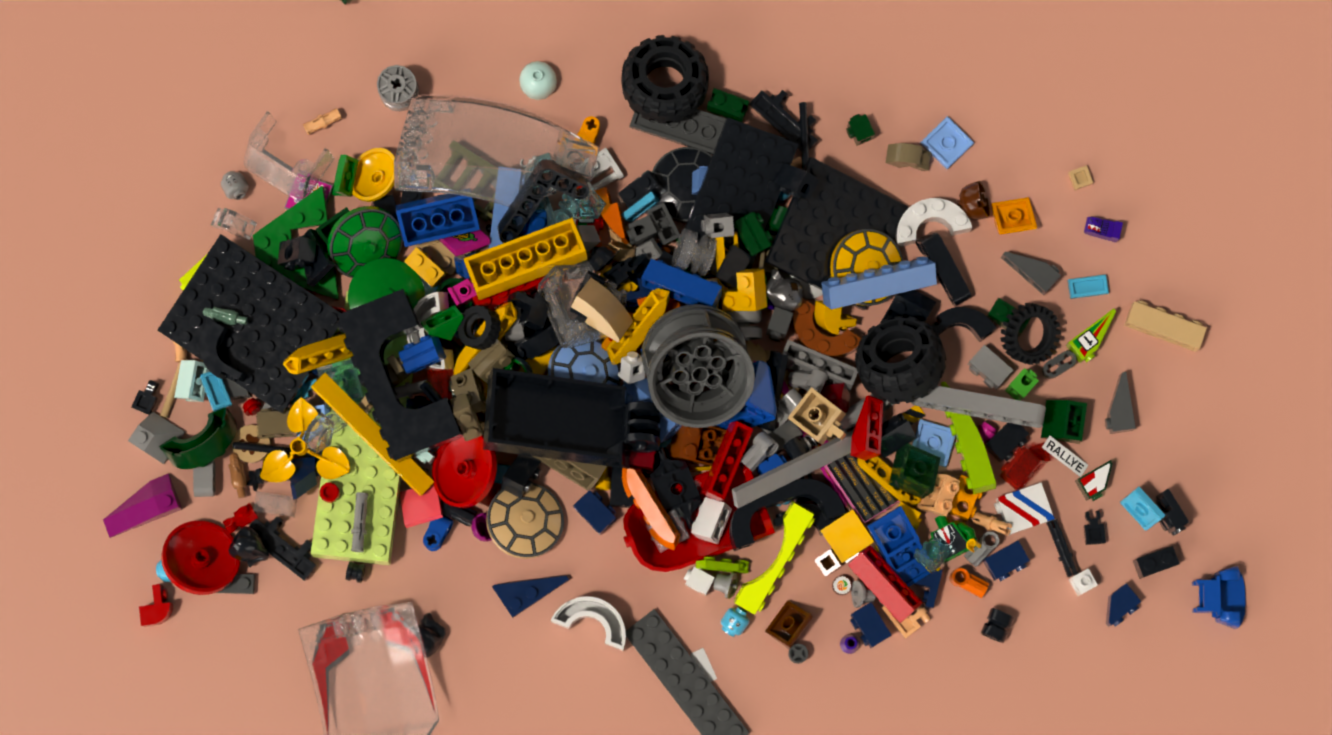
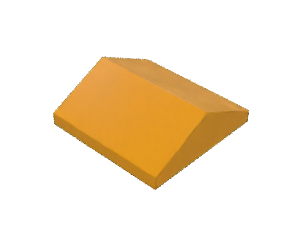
(1013, 216)

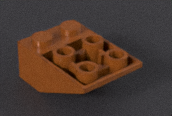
(696, 444)

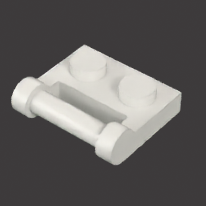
(603, 163)

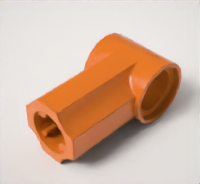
(970, 582)

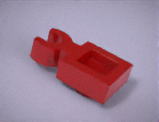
(242, 517)

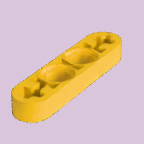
(884, 481)

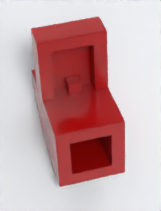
(158, 612)

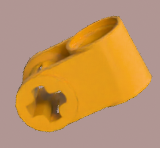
(589, 135)

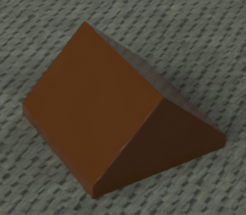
(788, 624)

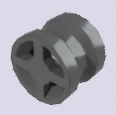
(798, 653)

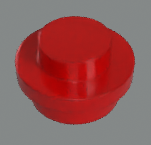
(251, 406)

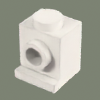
(632, 368)

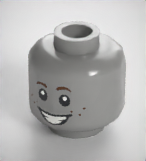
(234, 185)

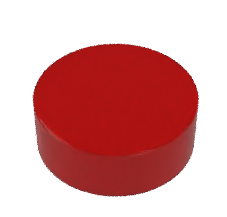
(329, 492)

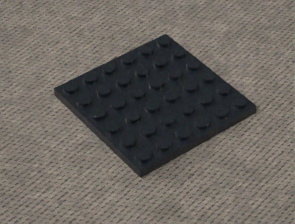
(818, 224)

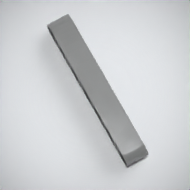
(983, 406)

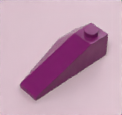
(146, 505)

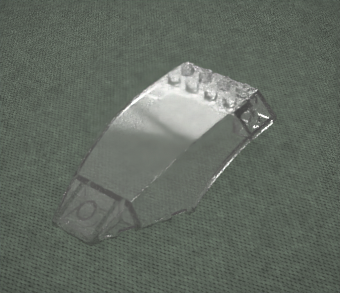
(482, 148)

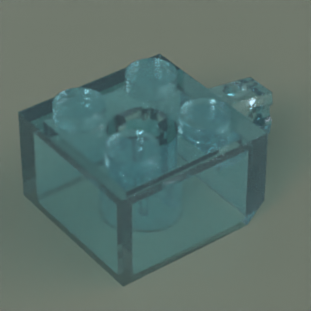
(344, 372)

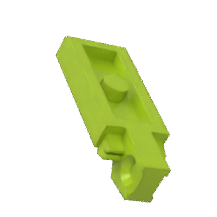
(724, 565)

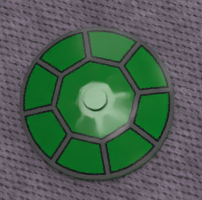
(363, 237)

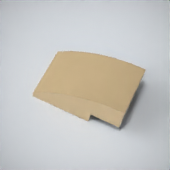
(602, 310)

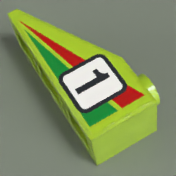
(1090, 339)

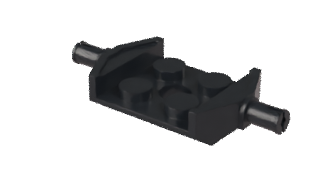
(672, 472)

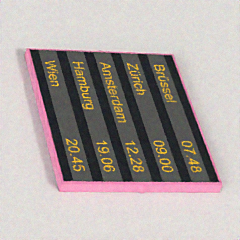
(859, 488)

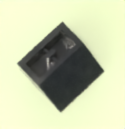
(910, 304)

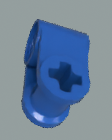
(439, 529)

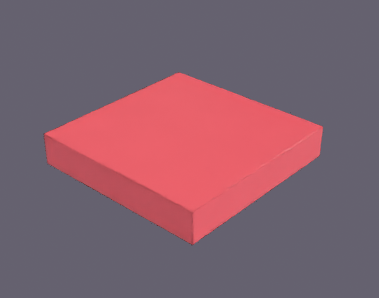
(422, 508)

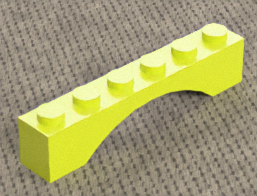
(754, 592)

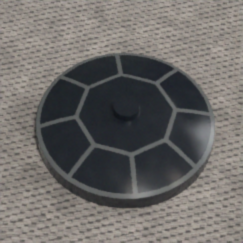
(675, 174)

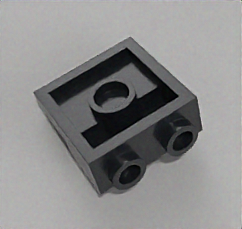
(1174, 518)

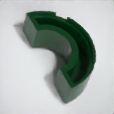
(205, 445)

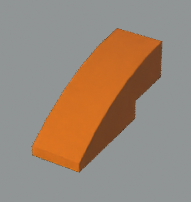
(612, 215)

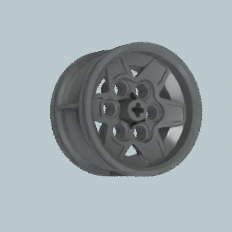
(684, 332)

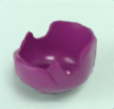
(479, 528)

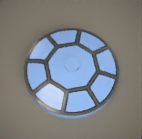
(584, 363)

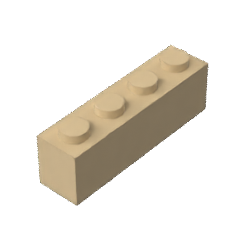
(1165, 326)

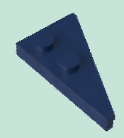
(523, 594)

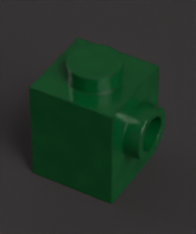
(860, 129)

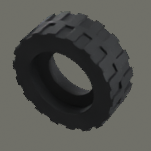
(491, 330)

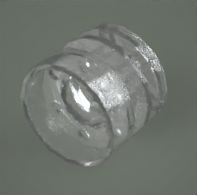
(691, 251)

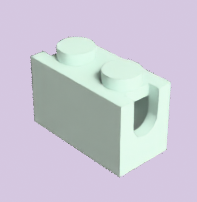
(189, 382)

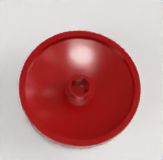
(464, 472)
(198, 558)

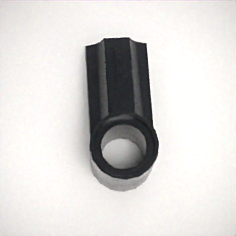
(462, 515)

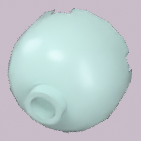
(538, 80)

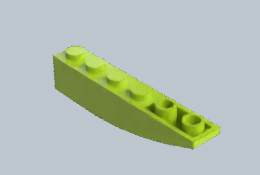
(973, 452)

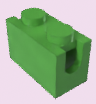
(1020, 388)

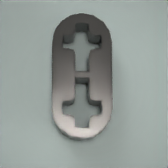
(1061, 368)

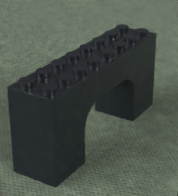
(367, 334)

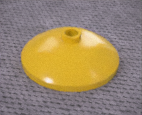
(374, 175)

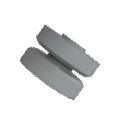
(744, 319)

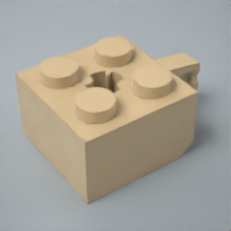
(828, 420)

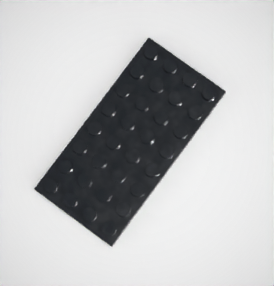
(741, 178)

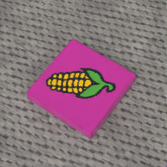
(465, 242)

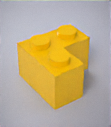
(749, 294)

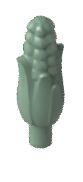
(225, 316)

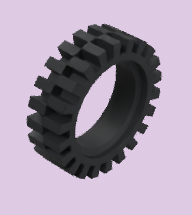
(1011, 333)

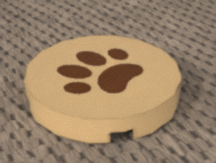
(249, 435)

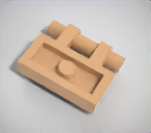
(910, 624)

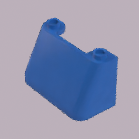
(762, 404)

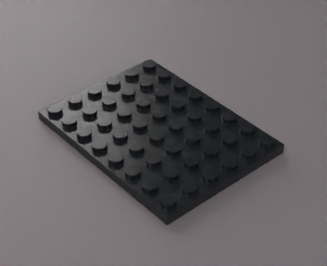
(278, 314)

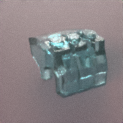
(932, 554)

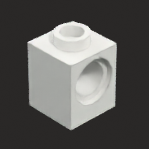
(698, 580)
(1083, 582)

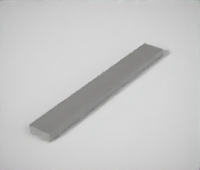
(791, 470)

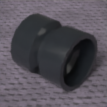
(997, 625)

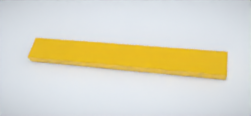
(369, 432)

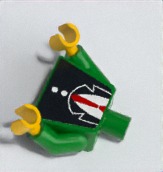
(956, 536)

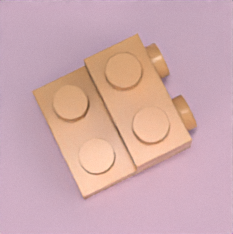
(940, 500)

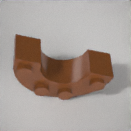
(811, 338)

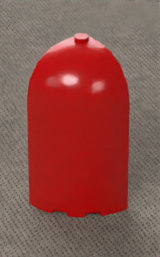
(691, 549)

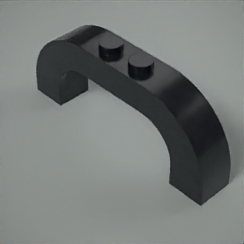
(817, 491)

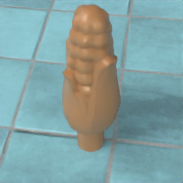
(238, 475)

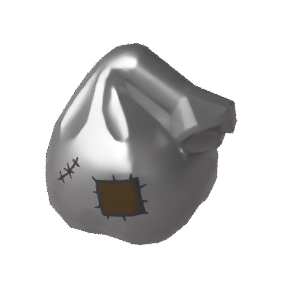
(784, 292)

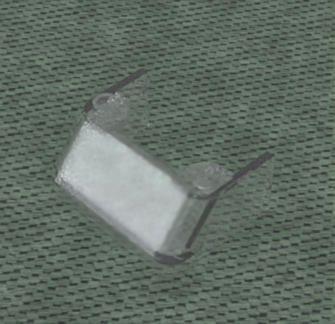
(293, 182)

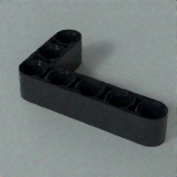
(535, 195)

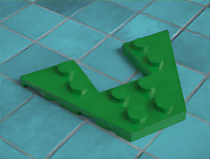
(305, 214)

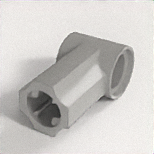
(806, 380)
(763, 447)
(981, 553)

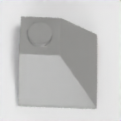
(152, 433)

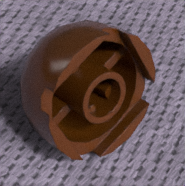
(973, 201)

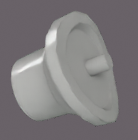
(726, 584)
(861, 594)

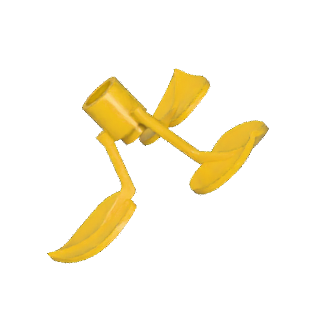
(277, 464)

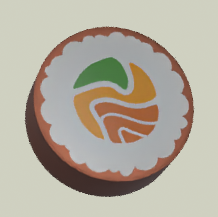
(841, 585)

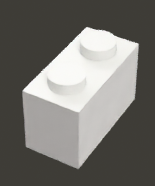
(711, 520)

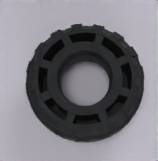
(660, 102)
(906, 378)

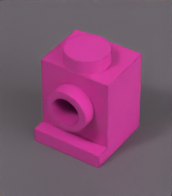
(462, 299)

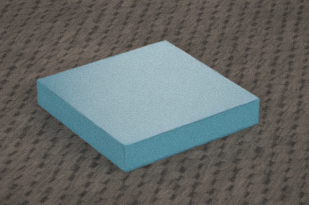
(1142, 508)

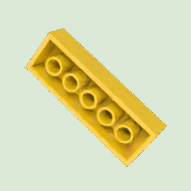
(525, 258)

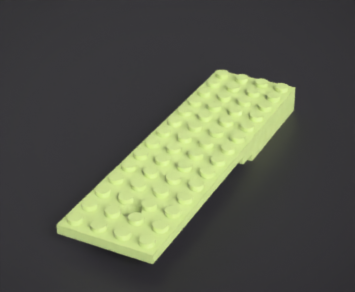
(368, 475)

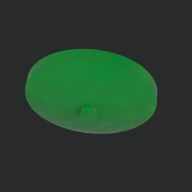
(383, 278)

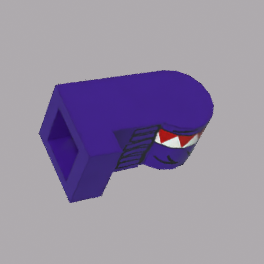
(1103, 229)

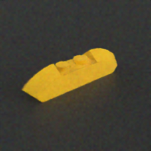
(507, 316)
(643, 318)
(317, 355)

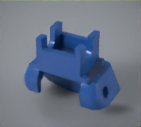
(1223, 597)

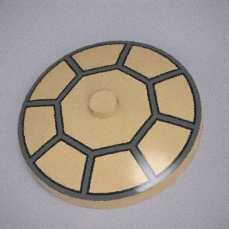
(526, 524)

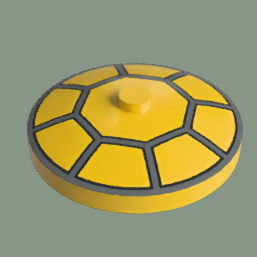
(864, 251)

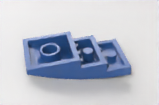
(897, 545)

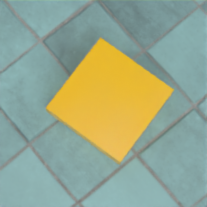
(847, 536)

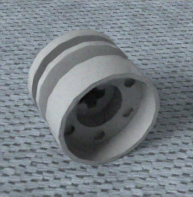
(399, 98)

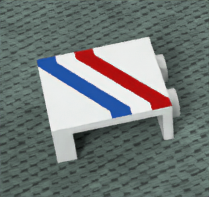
(1024, 508)

